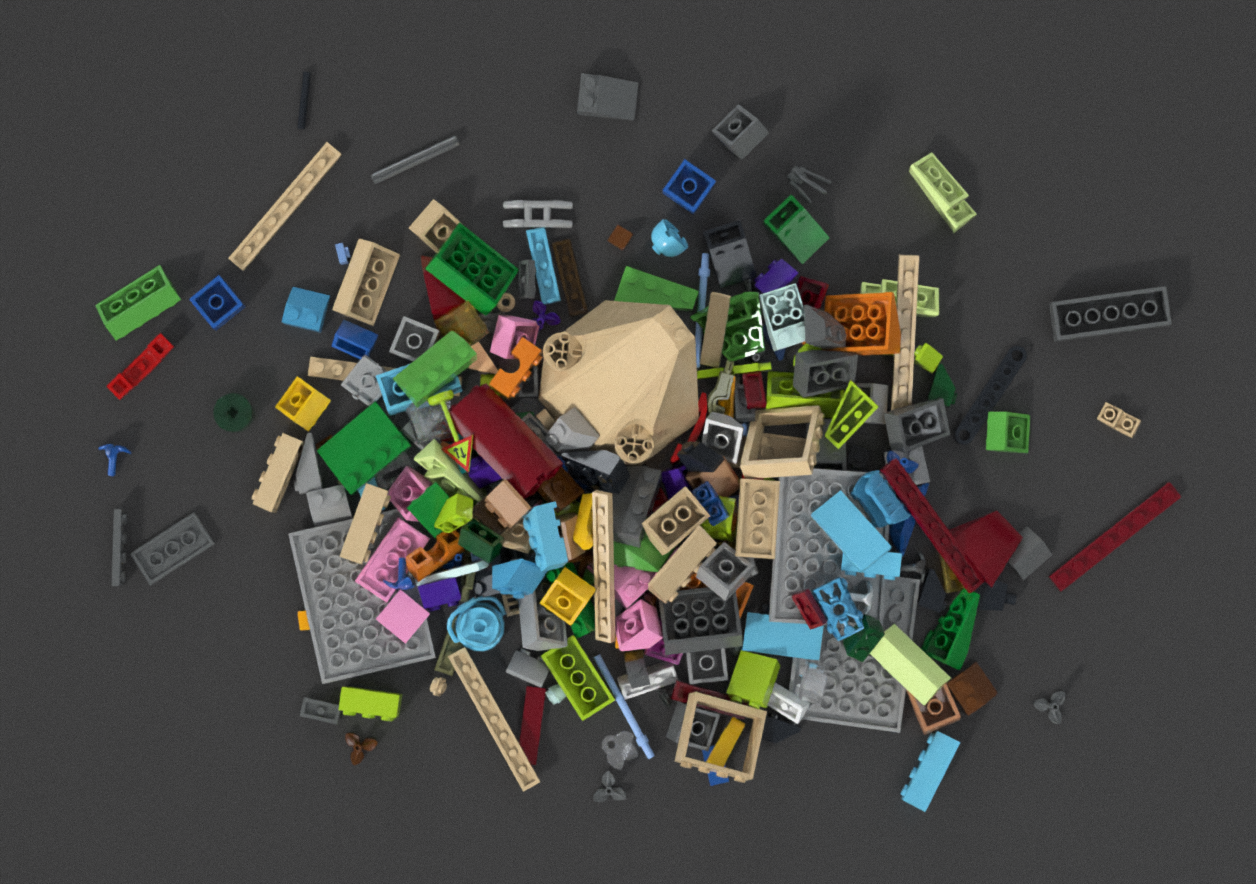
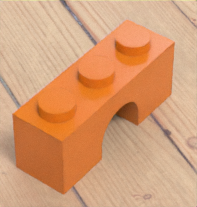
(508, 383)
(423, 563)

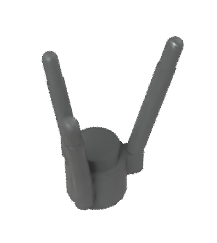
(799, 175)

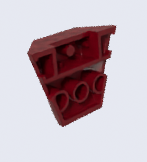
(440, 296)
(988, 543)

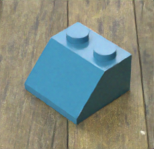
(306, 309)
(516, 578)

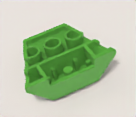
(743, 326)
(642, 558)

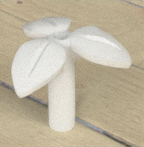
(866, 598)

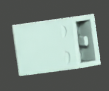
(784, 316)

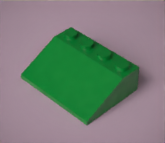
(472, 269)
(364, 448)

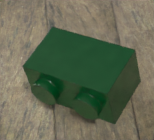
(480, 540)
(863, 642)

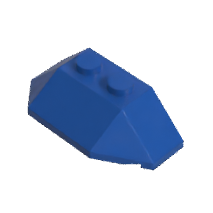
(901, 532)

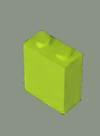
(753, 679)

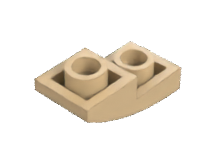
(1119, 420)

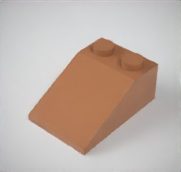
(937, 713)

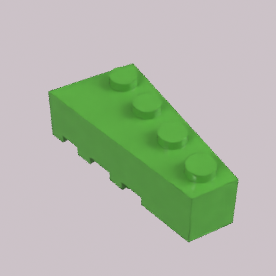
(647, 288)

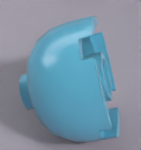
(667, 240)

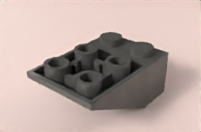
(829, 455)

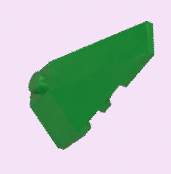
(952, 636)

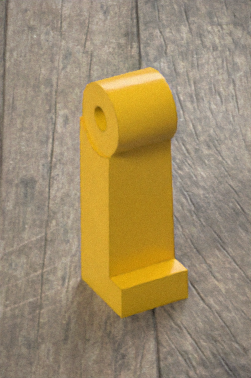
(584, 524)
(726, 742)

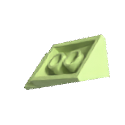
(942, 191)
(926, 296)
(447, 474)
(909, 665)

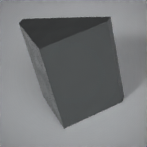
(1029, 554)

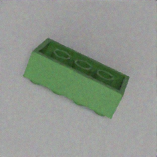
(137, 303)
(435, 368)

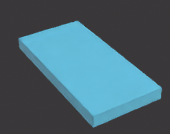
(851, 531)
(781, 638)

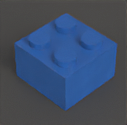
(689, 187)
(217, 302)

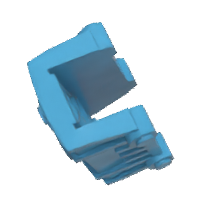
(878, 500)
(845, 600)

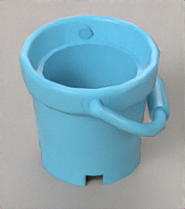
(478, 624)

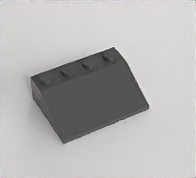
(634, 504)
(700, 622)

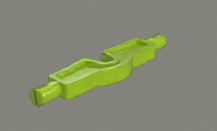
(739, 369)

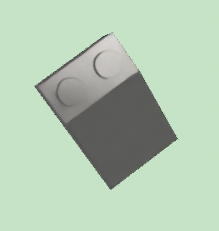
(607, 97)
(823, 371)
(916, 424)

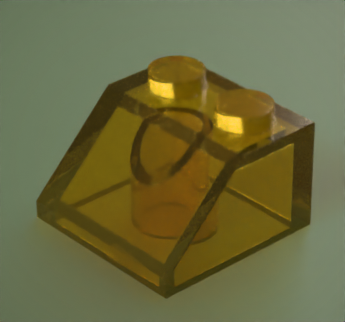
(464, 322)

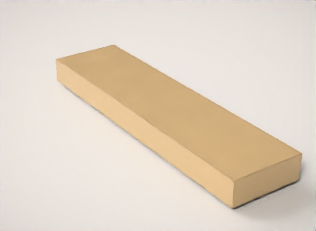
(715, 329)

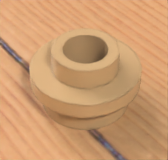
(511, 303)

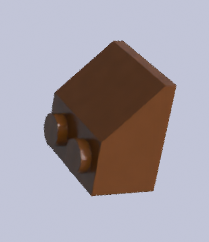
(971, 688)

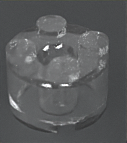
(812, 682)

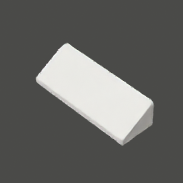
(659, 675)
(787, 703)

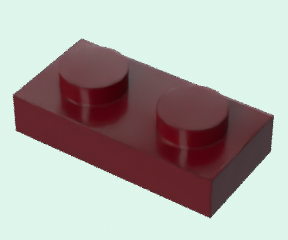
(809, 609)

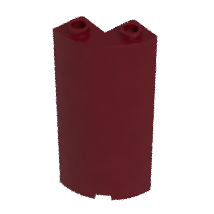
(504, 440)

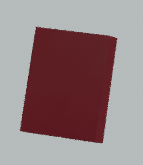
(811, 291)

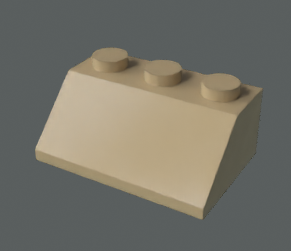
(674, 521)

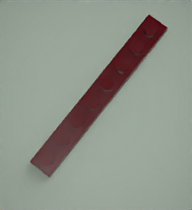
(932, 525)
(1114, 536)

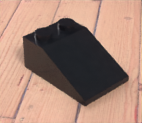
(483, 578)

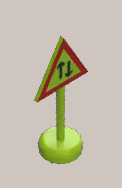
(461, 449)

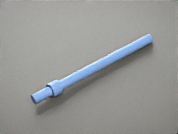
(704, 273)
(642, 739)

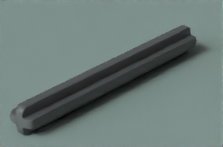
(415, 159)

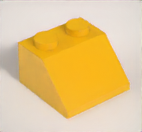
(302, 403)
(567, 596)

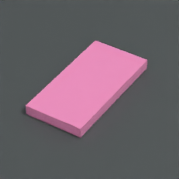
(384, 562)

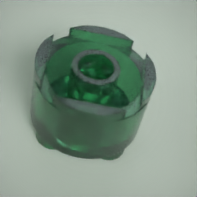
(226, 405)

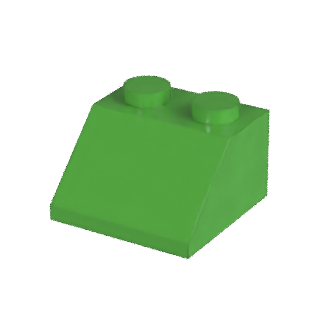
(1008, 432)

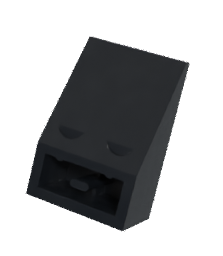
(729, 254)
(598, 469)

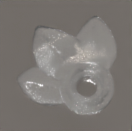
(622, 751)

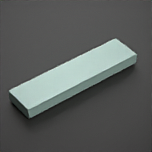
(453, 572)

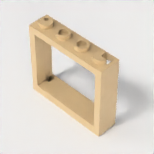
(800, 466)
(753, 745)

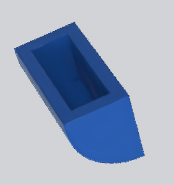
(354, 340)

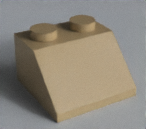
(434, 225)

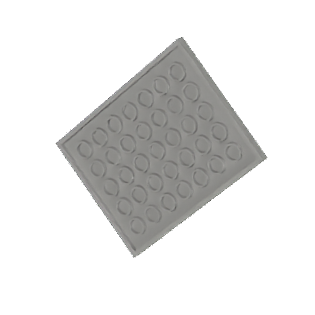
(807, 554)
(344, 613)
(857, 690)

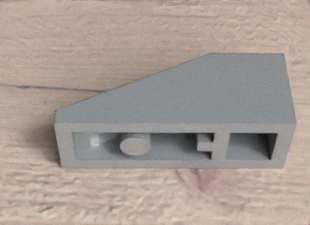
(308, 471)

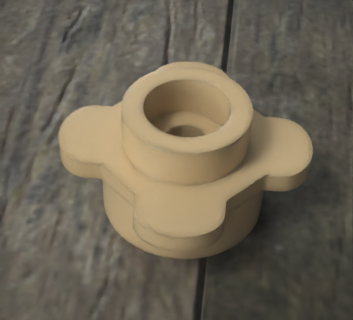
(438, 686)

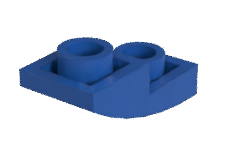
(711, 503)

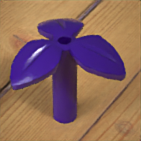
(551, 318)

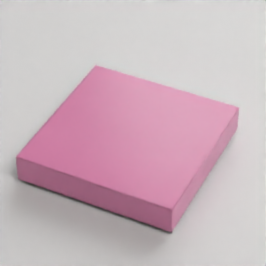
(402, 616)

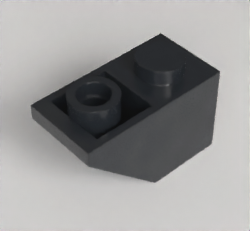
(778, 730)

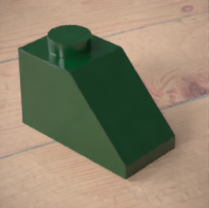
(942, 387)

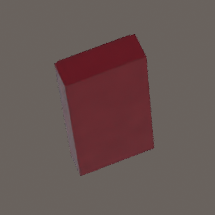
(754, 390)

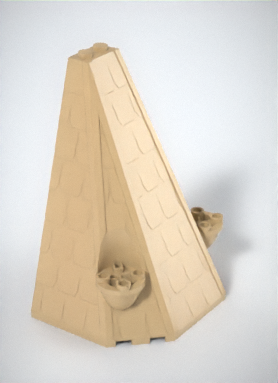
(627, 375)

